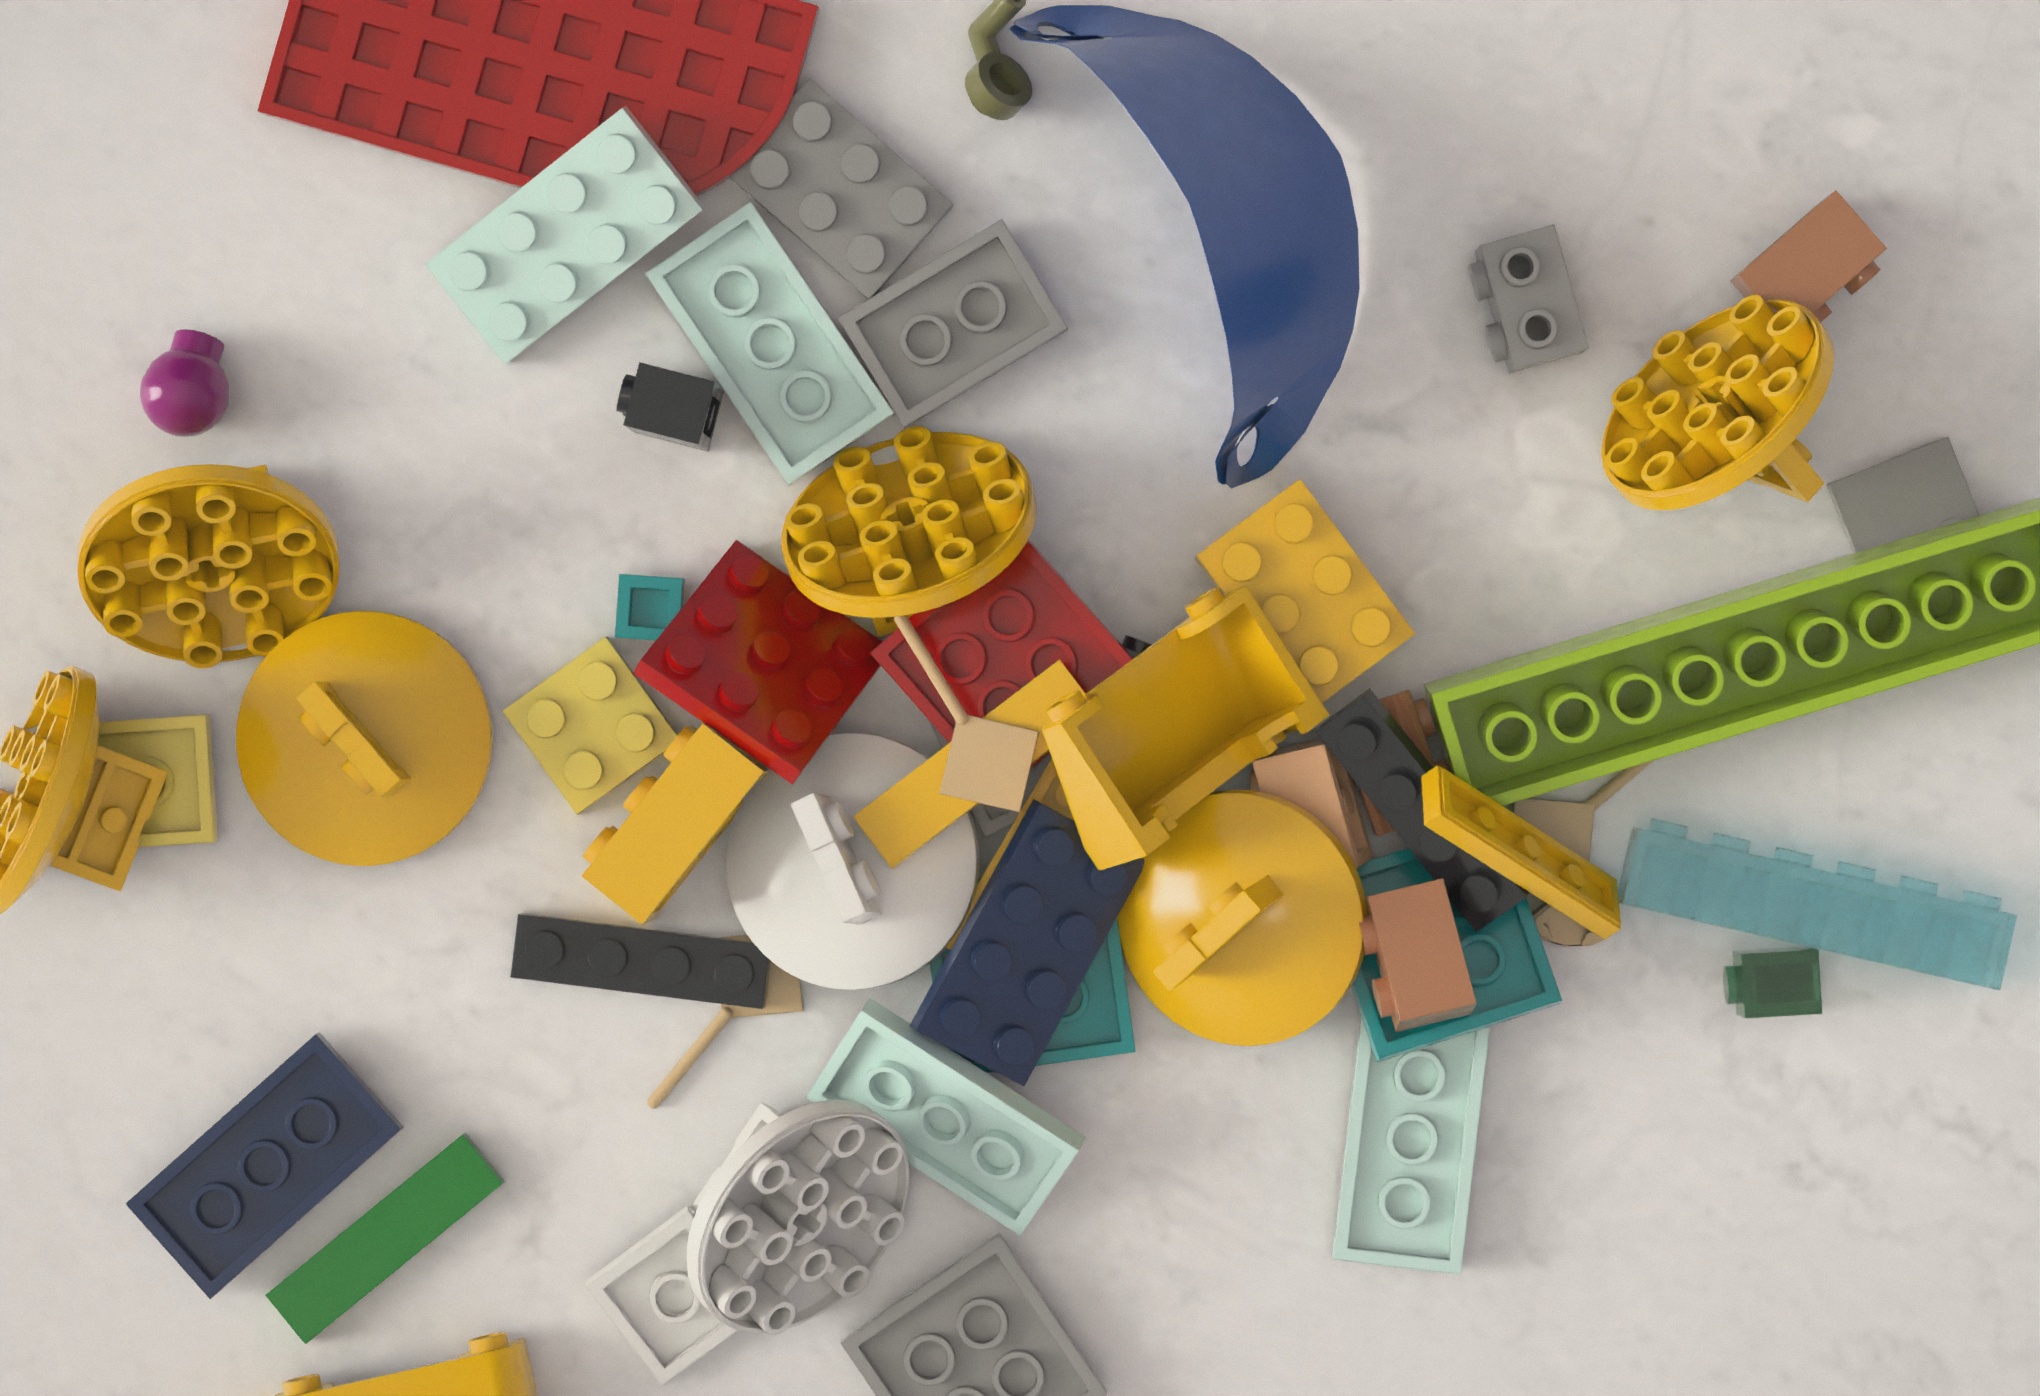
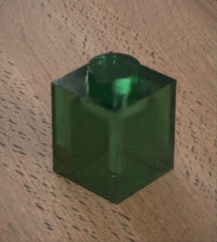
(1774, 982)

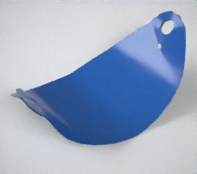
(1264, 203)

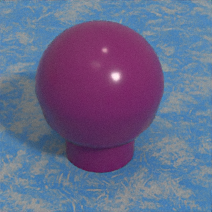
(186, 386)

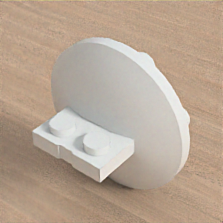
(819, 888)
(792, 1211)

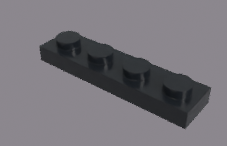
(1390, 773)
(640, 961)

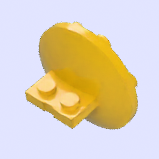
(1721, 408)
(908, 529)
(207, 563)
(364, 738)
(75, 799)
(1245, 920)

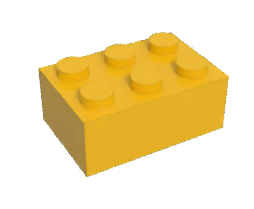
(1309, 589)
(672, 822)

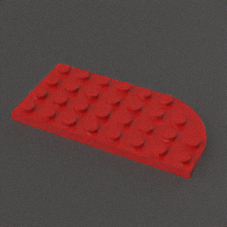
(525, 80)

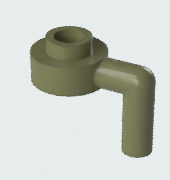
(996, 82)

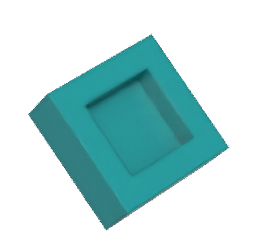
(647, 605)

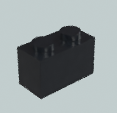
(670, 406)

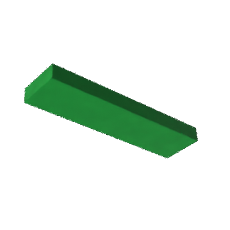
(385, 1238)

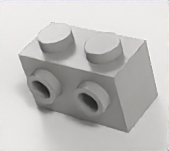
(1528, 299)

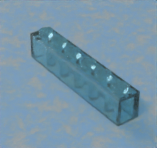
(1817, 907)

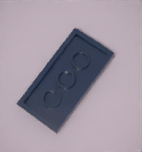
(1025, 947)
(264, 1165)

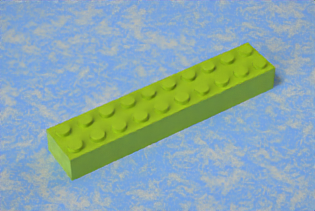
(1744, 658)

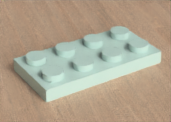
(565, 235)
(769, 343)
(951, 1116)
(1411, 1155)

